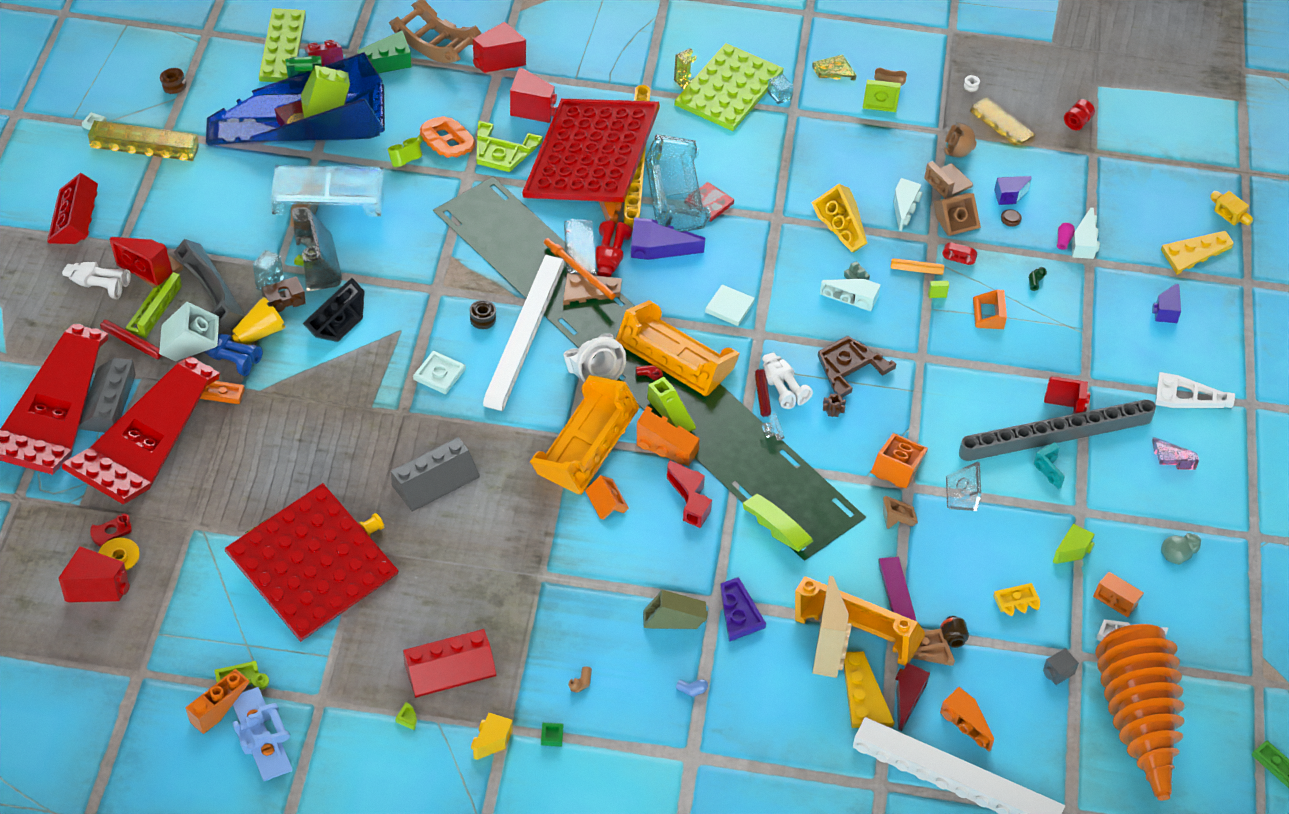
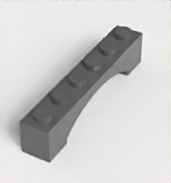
(197, 261)

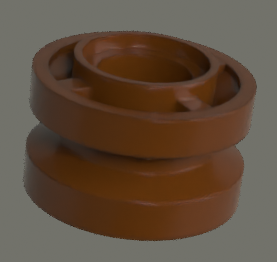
(173, 80)

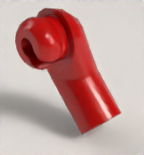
(650, 370)

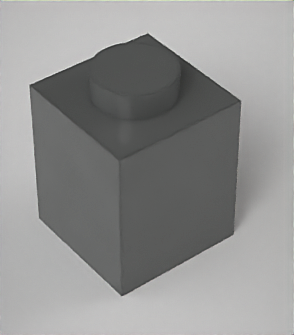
(1060, 666)

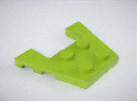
(501, 153)

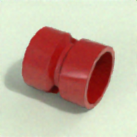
(1079, 114)

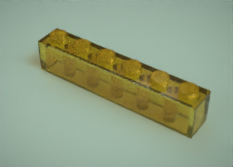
(143, 140)

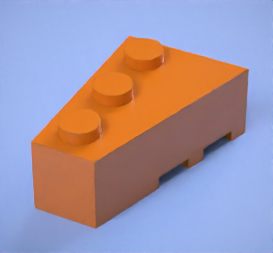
(665, 439)

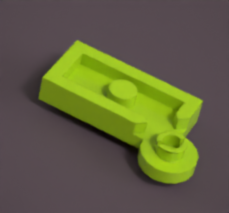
(249, 670)

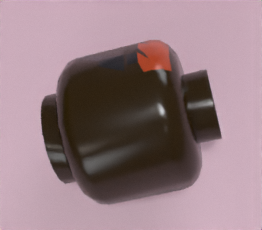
(955, 631)

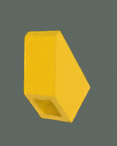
(493, 736)

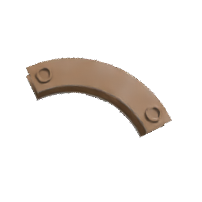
(460, 36)

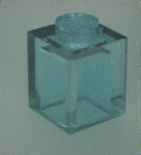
(780, 89)

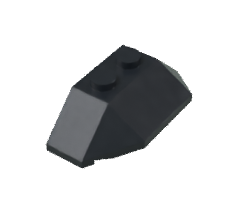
(338, 313)

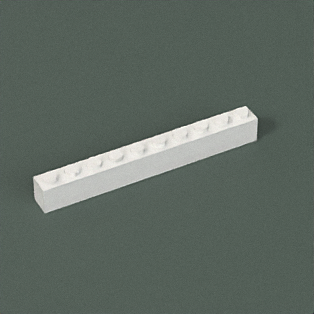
(950, 772)

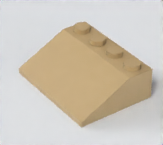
(833, 633)

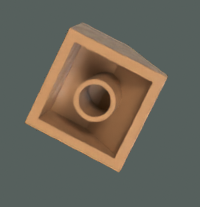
(957, 213)

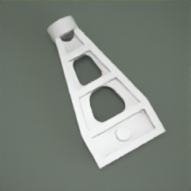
(1167, 391)

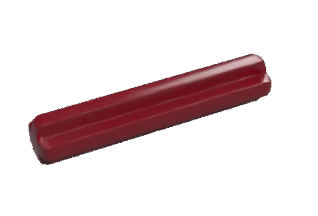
(763, 395)

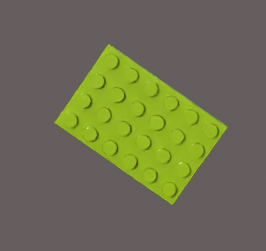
(728, 87)

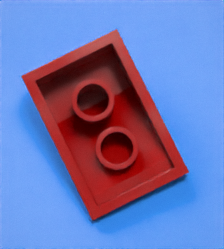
(142, 258)

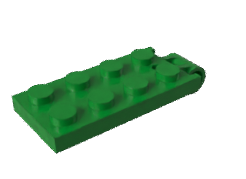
(299, 65)

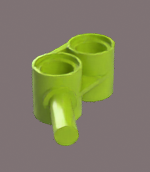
(411, 151)

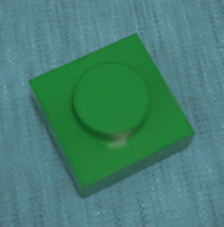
(552, 734)

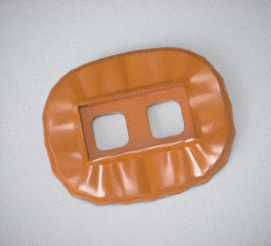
(455, 132)

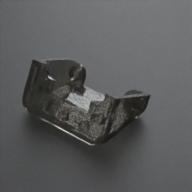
(320, 255)

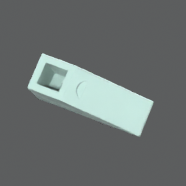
(904, 201)
(1085, 237)
(855, 292)

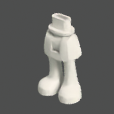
(87, 275)
(779, 371)

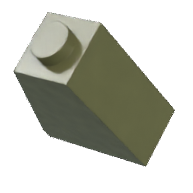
(674, 611)

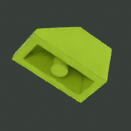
(1074, 545)

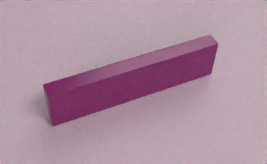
(896, 587)

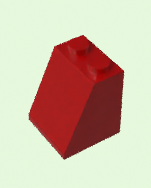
(499, 49)
(532, 97)
(93, 578)

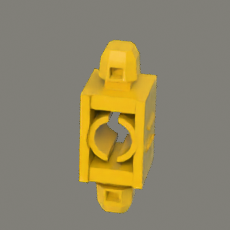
(1231, 208)

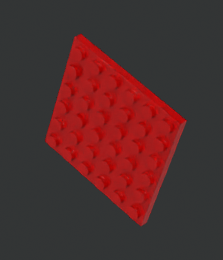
(311, 561)

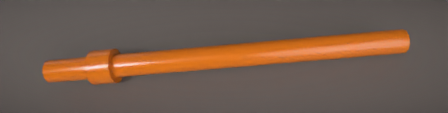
(559, 251)

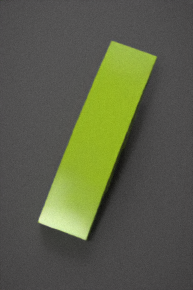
(781, 525)

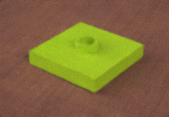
(881, 95)

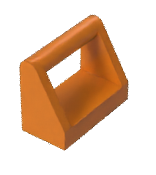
(994, 297)

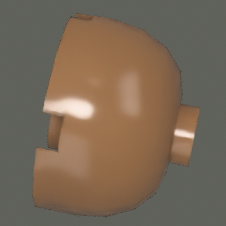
(960, 140)

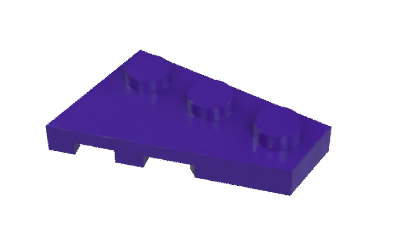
(739, 610)

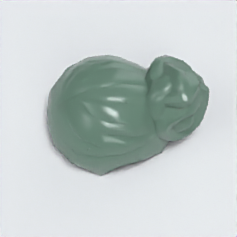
(1179, 549)

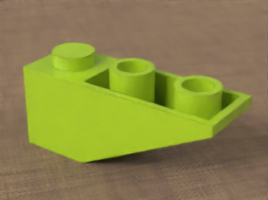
(668, 404)

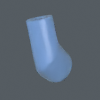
(692, 689)

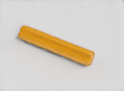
(917, 266)

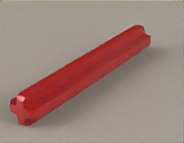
(130, 339)

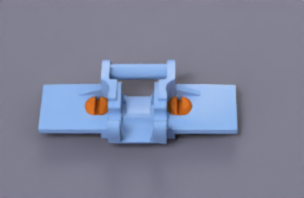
(255, 738)

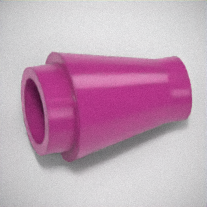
(1065, 234)

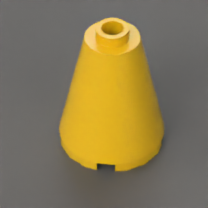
(258, 323)

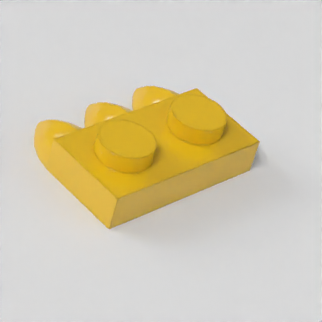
(1017, 598)

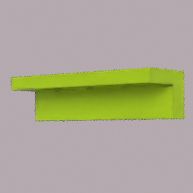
(156, 308)

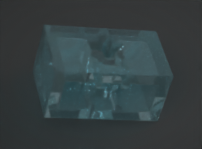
(267, 269)

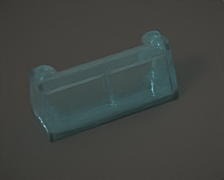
(675, 183)
(328, 186)

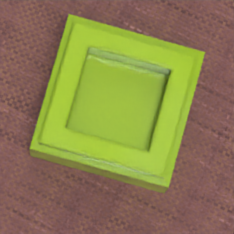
(938, 289)

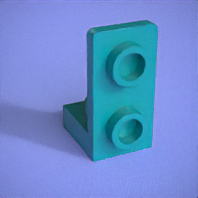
(1044, 463)

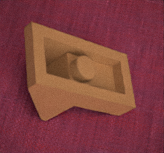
(898, 511)

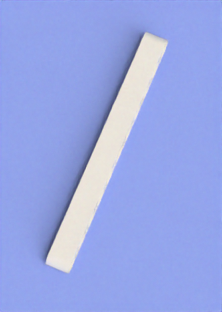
(523, 333)

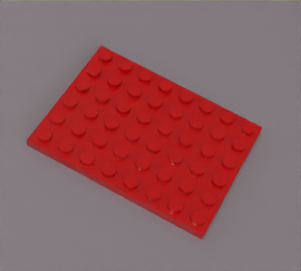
(591, 150)

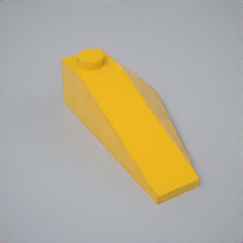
(841, 215)

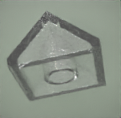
(964, 488)

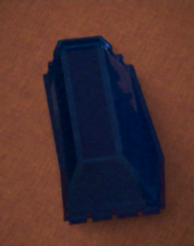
(256, 120)

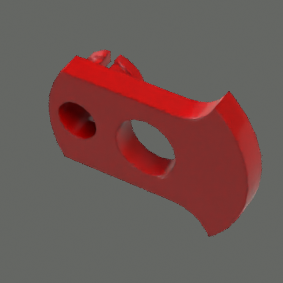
(99, 534)

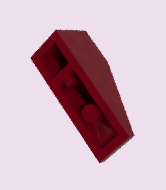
(909, 689)

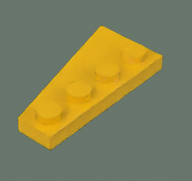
(1191, 251)
(863, 692)

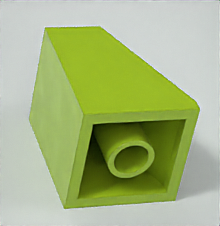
(324, 90)

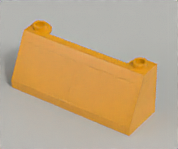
(673, 350)
(588, 434)
(864, 615)

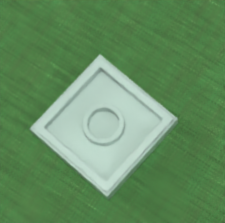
(730, 305)
(439, 372)

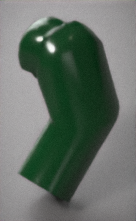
(1035, 276)

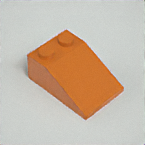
(898, 460)

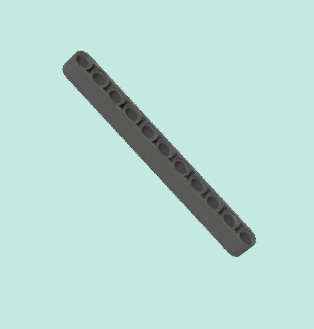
(1056, 430)

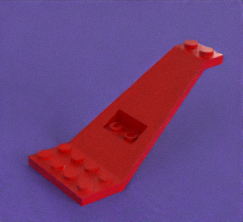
(49, 413)
(137, 445)

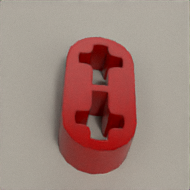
(959, 253)

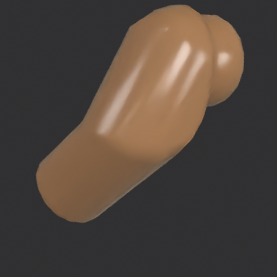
(583, 682)

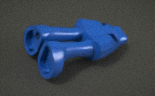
(243, 361)

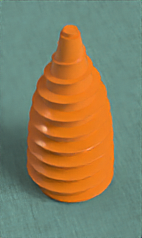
(1143, 698)

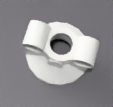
(607, 364)

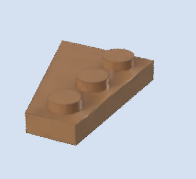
(580, 289)

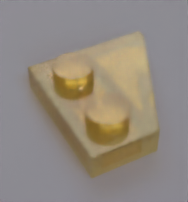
(834, 68)

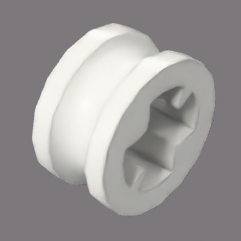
(975, 83)

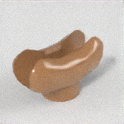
(890, 76)

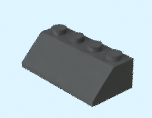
(108, 395)
(434, 474)

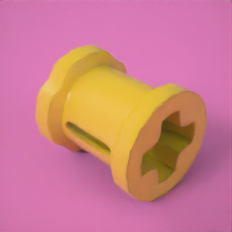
(372, 524)

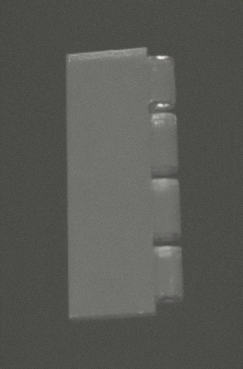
(580, 244)

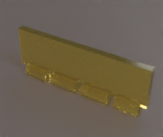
(1001, 121)

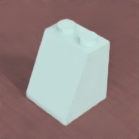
(188, 332)

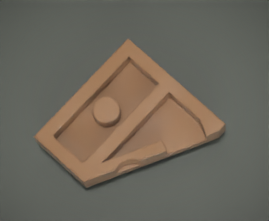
(934, 649)

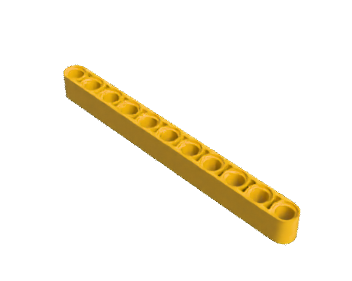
(633, 199)

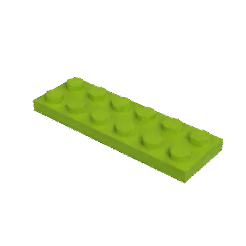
(281, 43)

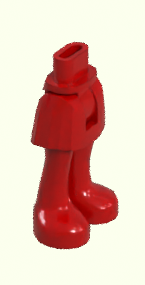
(609, 257)

